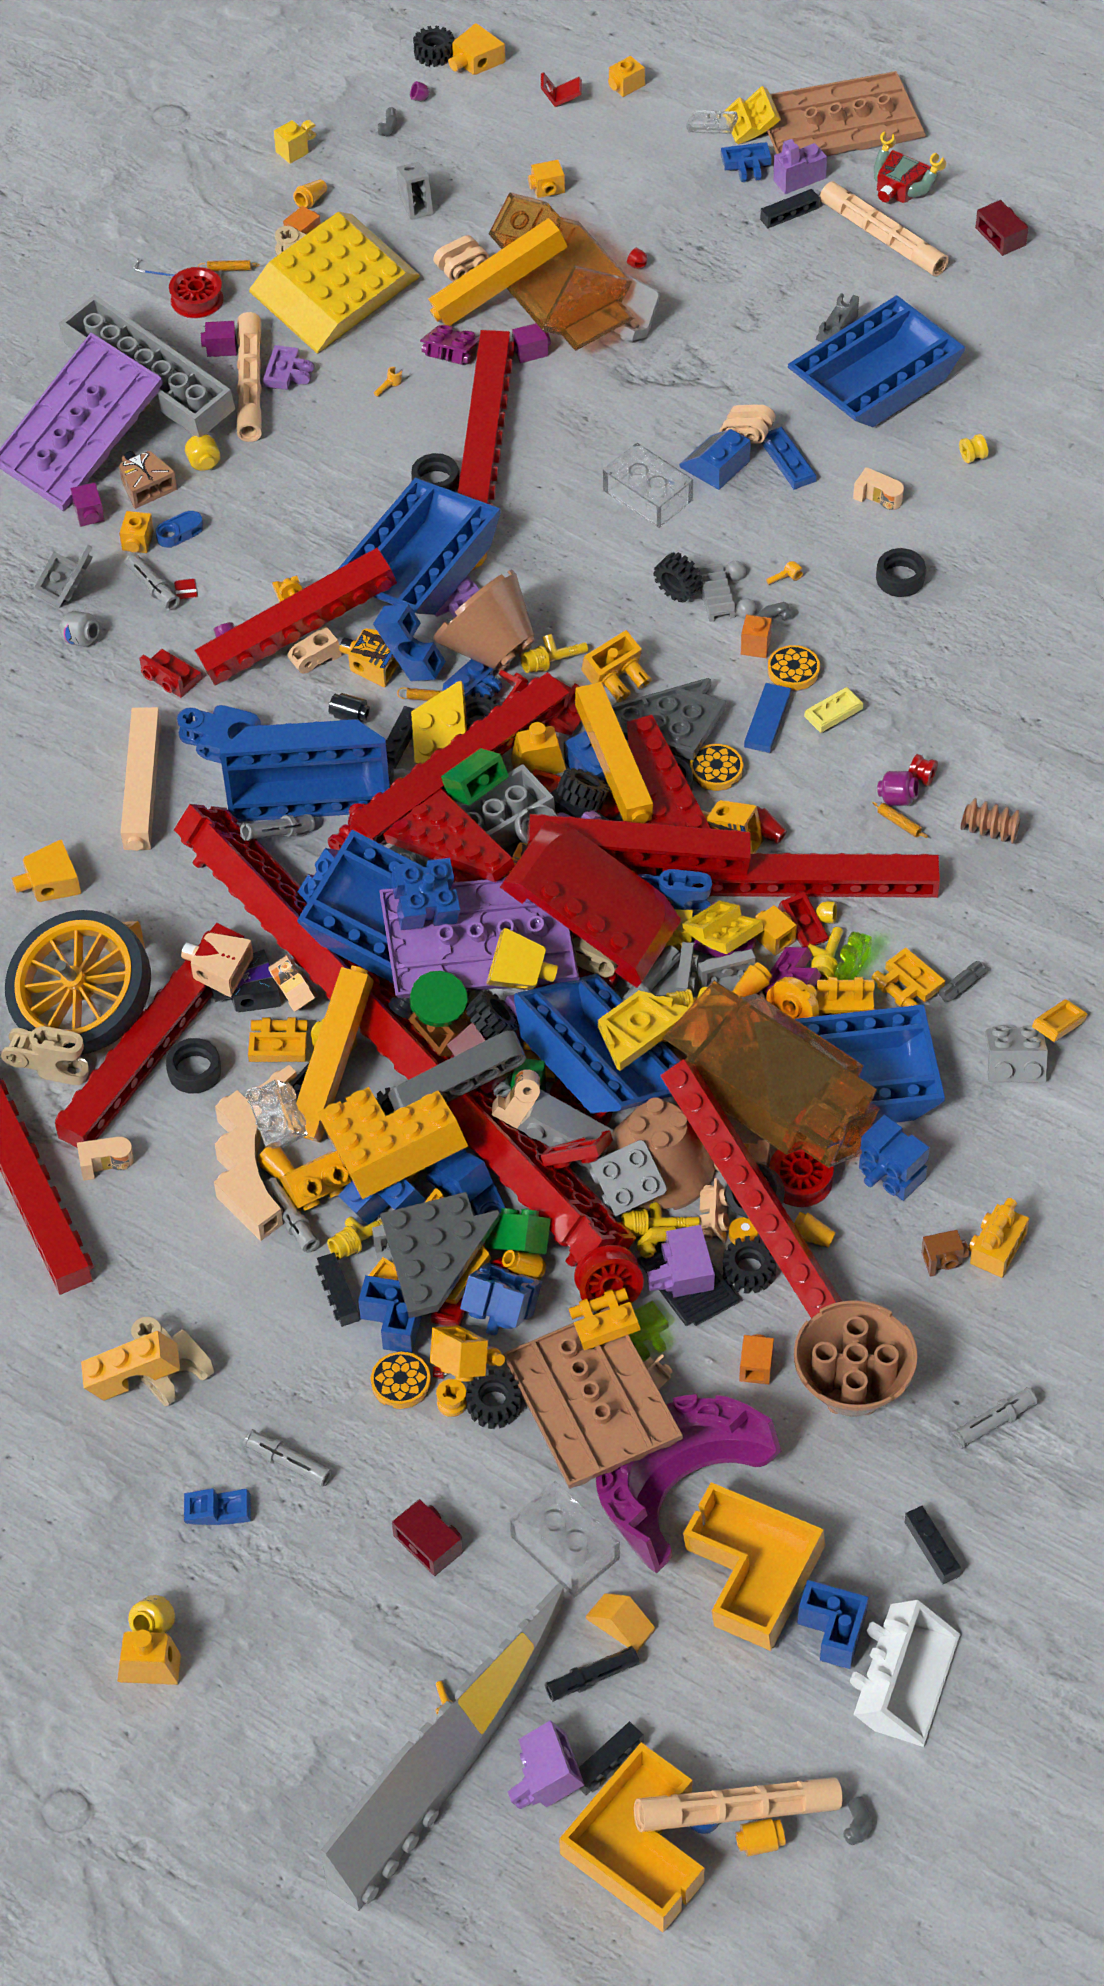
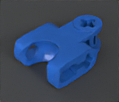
(213, 729)
(678, 888)

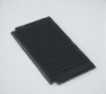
(699, 1306)

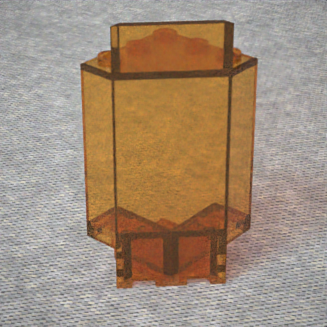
(575, 290)
(776, 1075)

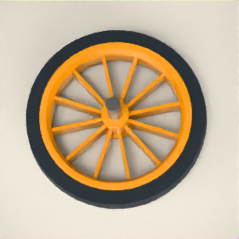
(80, 980)

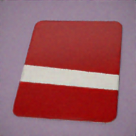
(185, 588)

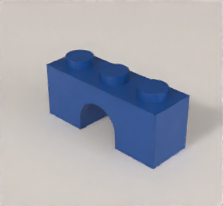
(417, 659)

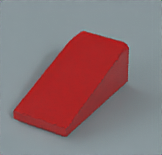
(809, 927)

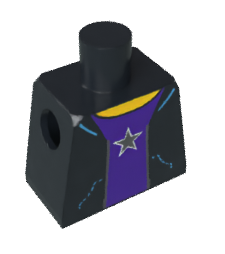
(256, 988)

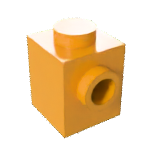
(626, 76)
(547, 179)
(136, 532)
(778, 930)

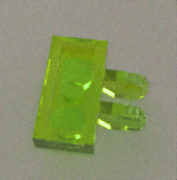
(854, 955)
(651, 1324)

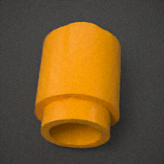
(760, 1836)

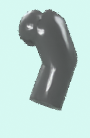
(391, 119)

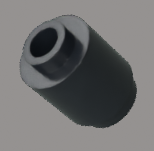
(348, 707)

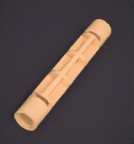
(884, 228)
(249, 387)
(737, 1804)

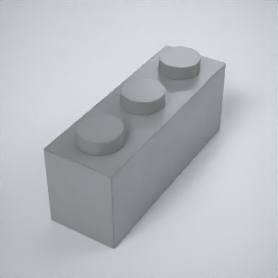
(559, 1123)

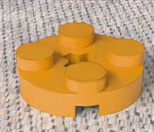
(799, 993)

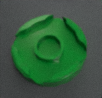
(438, 998)

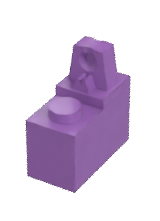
(798, 167)
(687, 1264)
(548, 1768)

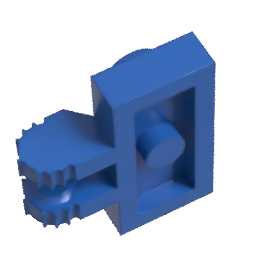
(746, 156)
(476, 679)

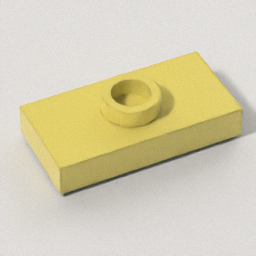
(833, 709)

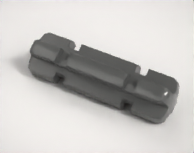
(962, 981)

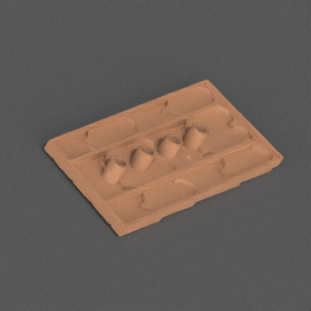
(846, 114)
(593, 1416)

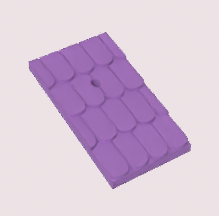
(78, 421)
(470, 944)

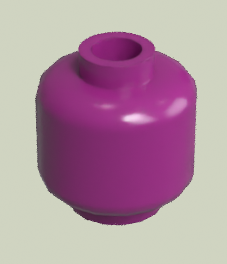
(898, 788)

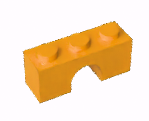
(149, 1355)

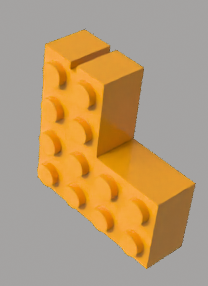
(391, 1147)
(768, 1557)
(633, 1864)

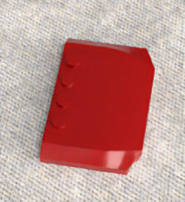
(594, 898)

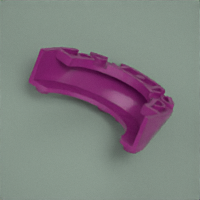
(712, 1434)

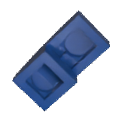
(210, 1508)

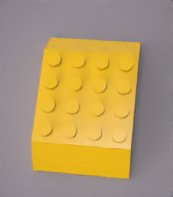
(331, 280)

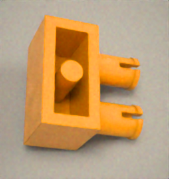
(613, 659)
(315, 1180)

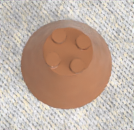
(490, 625)
(674, 1147)
(855, 1357)

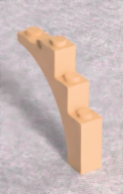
(237, 1151)

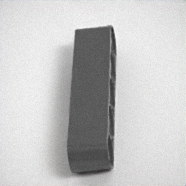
(463, 1071)

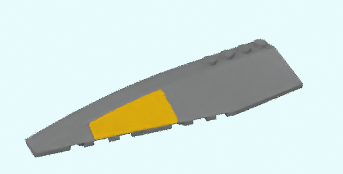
(427, 1772)

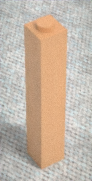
(141, 779)

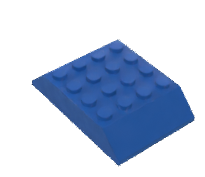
(880, 362)
(429, 543)
(303, 769)
(347, 905)
(564, 1032)
(895, 1056)

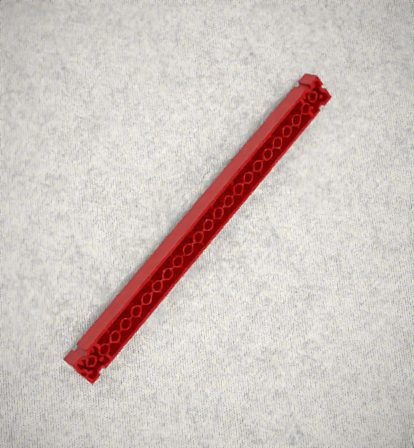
(271, 895)

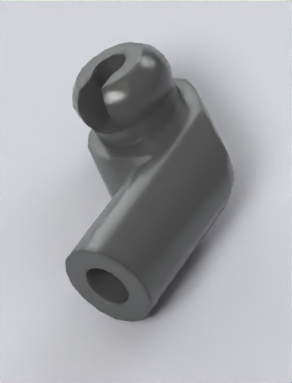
(781, 609)
(861, 1824)

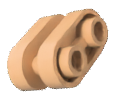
(459, 257)
(750, 421)

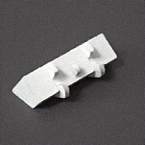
(905, 1672)

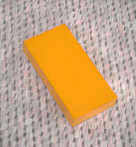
(1059, 1020)

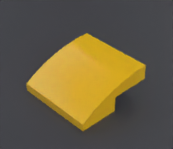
(754, 115)
(723, 927)

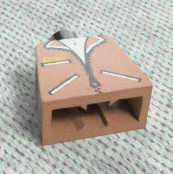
(146, 477)

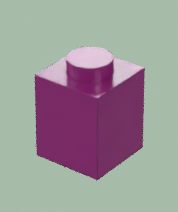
(219, 338)
(530, 342)
(87, 504)

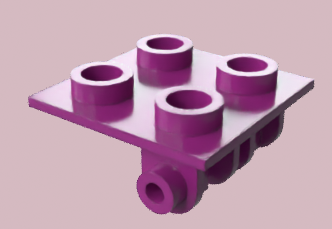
(455, 342)

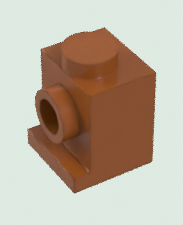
(943, 1251)

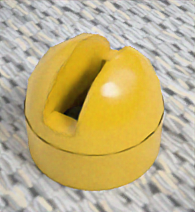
(827, 912)

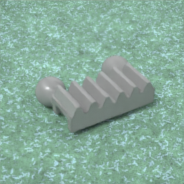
(717, 592)

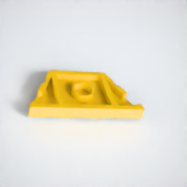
(438, 721)
(638, 1025)

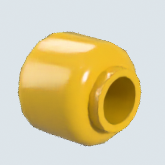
(202, 452)
(152, 1614)

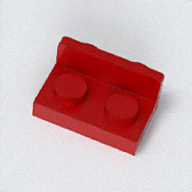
(170, 672)

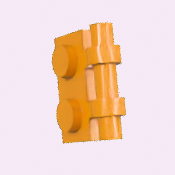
(912, 973)
(278, 1046)
(605, 1325)

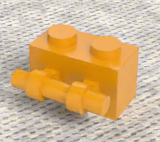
(844, 995)
(999, 1239)
(462, 1352)

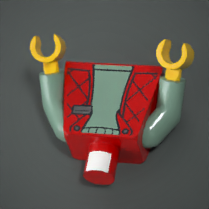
(902, 176)

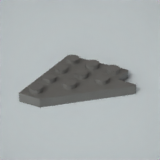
(681, 713)
(434, 1248)

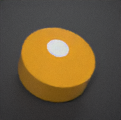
(740, 1228)

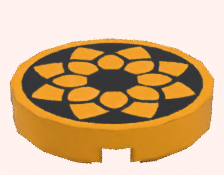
(793, 667)
(717, 767)
(400, 1380)

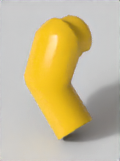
(650, 1239)

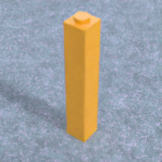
(497, 273)
(613, 753)
(333, 1047)

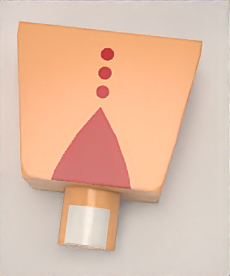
(219, 961)

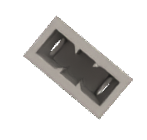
(414, 182)

